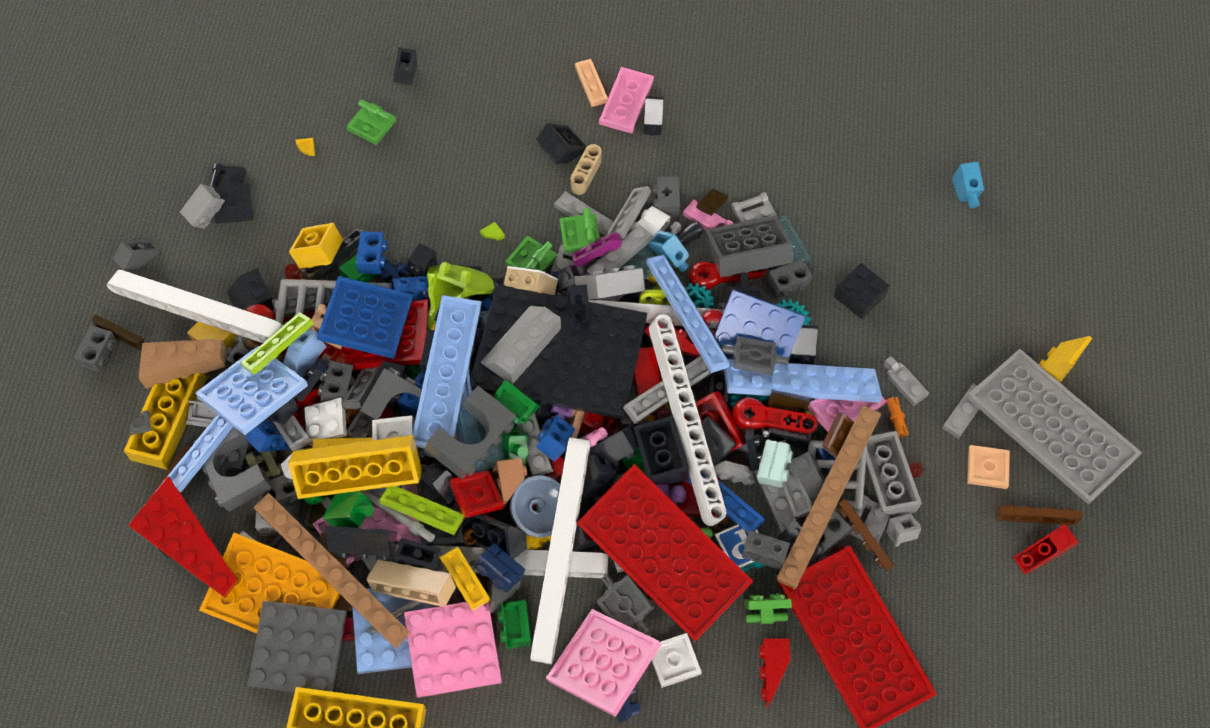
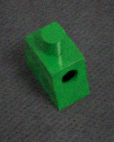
(515, 444)
(348, 510)

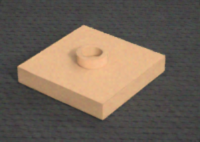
(988, 467)

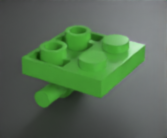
(371, 122)
(579, 231)
(532, 255)
(766, 608)

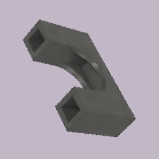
(385, 389)
(463, 457)
(237, 489)

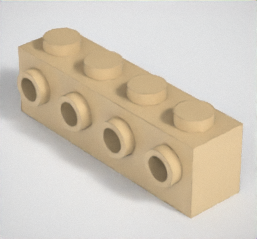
(411, 582)

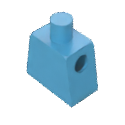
(968, 183)
(670, 246)

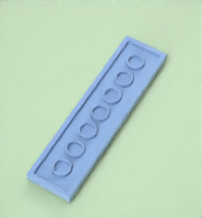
(447, 368)
(808, 382)

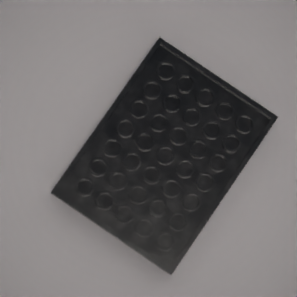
(582, 366)

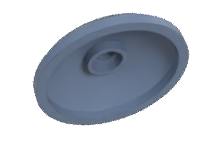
(544, 494)

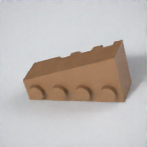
(178, 359)

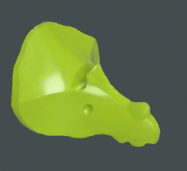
(454, 282)

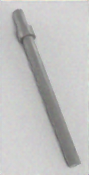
(414, 526)

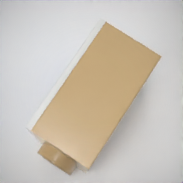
(530, 280)

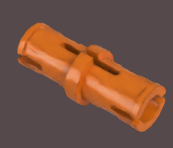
(897, 416)

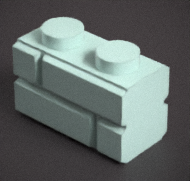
(774, 463)

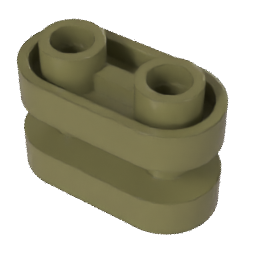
(275, 470)

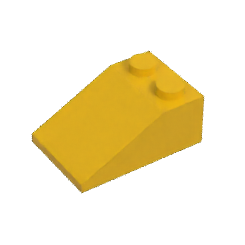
(1064, 357)

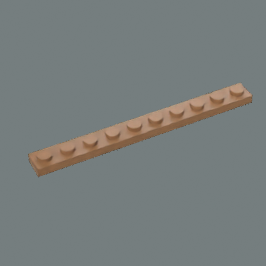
(828, 497)
(332, 571)

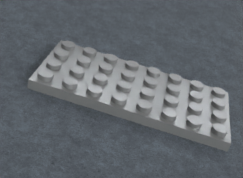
(1054, 426)

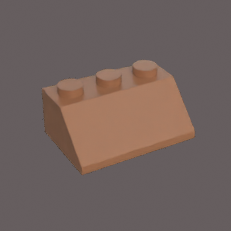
(507, 478)

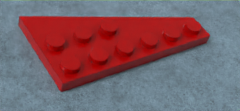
(178, 533)

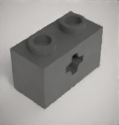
(667, 195)

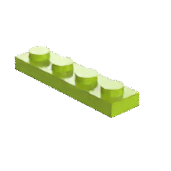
(277, 343)
(422, 509)

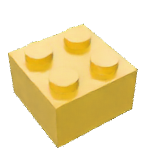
(316, 245)

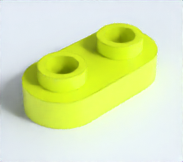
(656, 295)

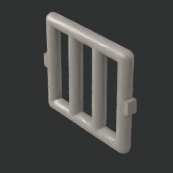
(303, 285)
(858, 484)

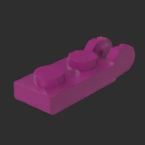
(596, 249)

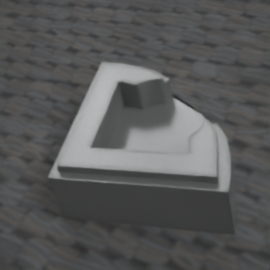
(141, 424)

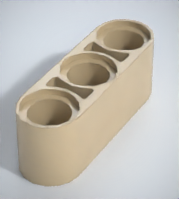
(590, 160)

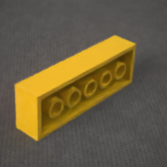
(168, 413)
(355, 466)
(339, 710)

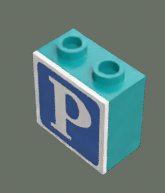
(732, 544)

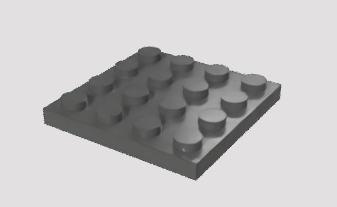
(296, 647)

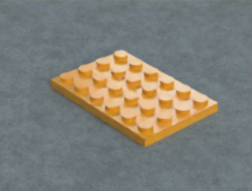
(266, 576)

